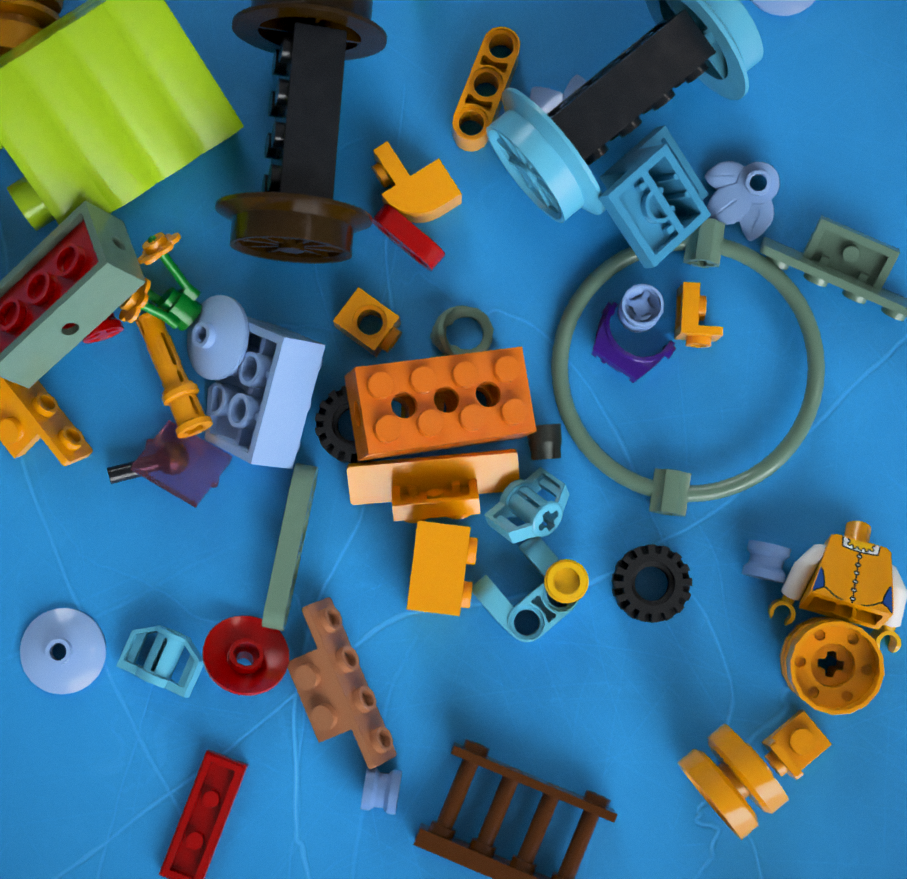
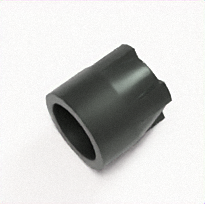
(545, 442)

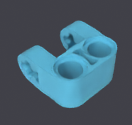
(536, 601)

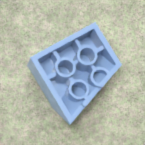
(266, 400)

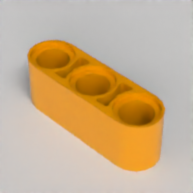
(485, 70)

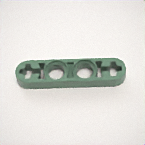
(290, 547)

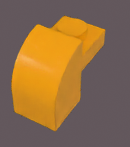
(419, 196)

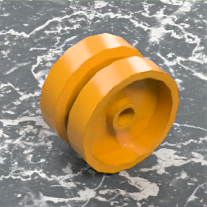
(737, 776)

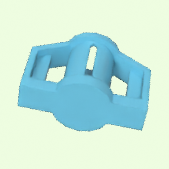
(522, 501)
(162, 659)

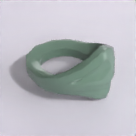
(438, 333)

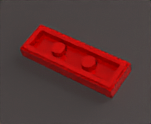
(204, 817)

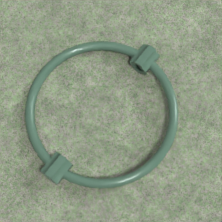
(672, 488)

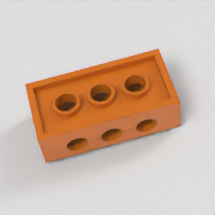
(455, 379)

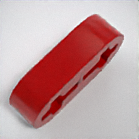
(408, 237)

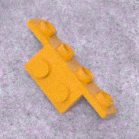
(33, 415)
(432, 484)

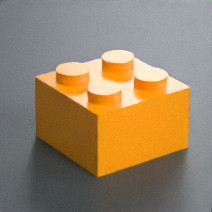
(440, 568)

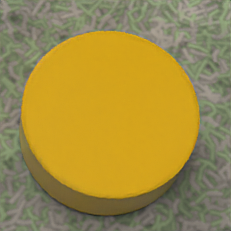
(566, 581)

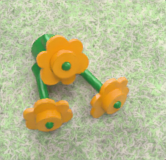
(175, 306)

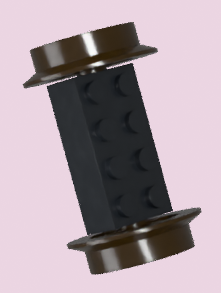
(296, 209)

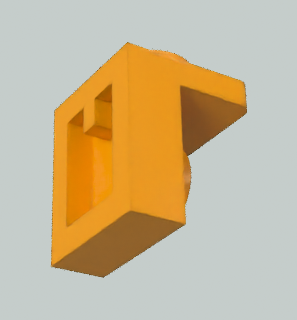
(689, 311)
(795, 745)

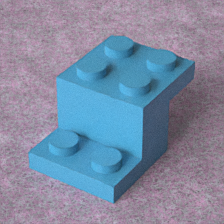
(654, 197)

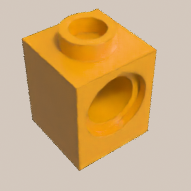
(359, 307)

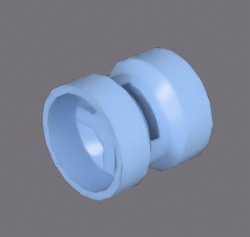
(643, 300)

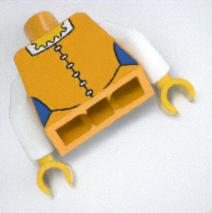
(848, 582)

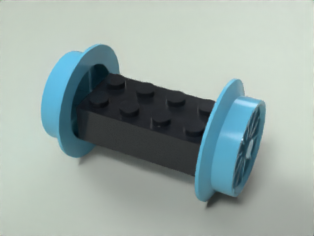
(551, 149)

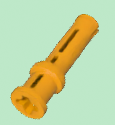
(178, 391)

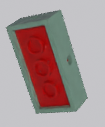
(64, 292)

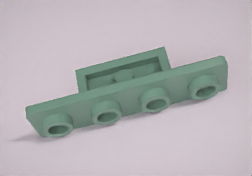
(845, 260)

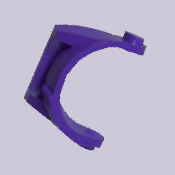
(619, 359)

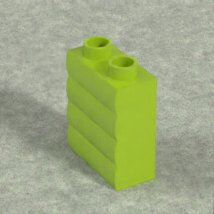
(105, 108)

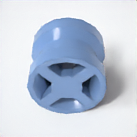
(766, 561)
(381, 790)

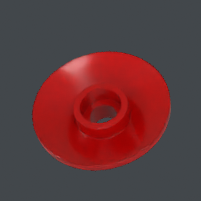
(246, 639)

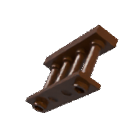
(480, 853)

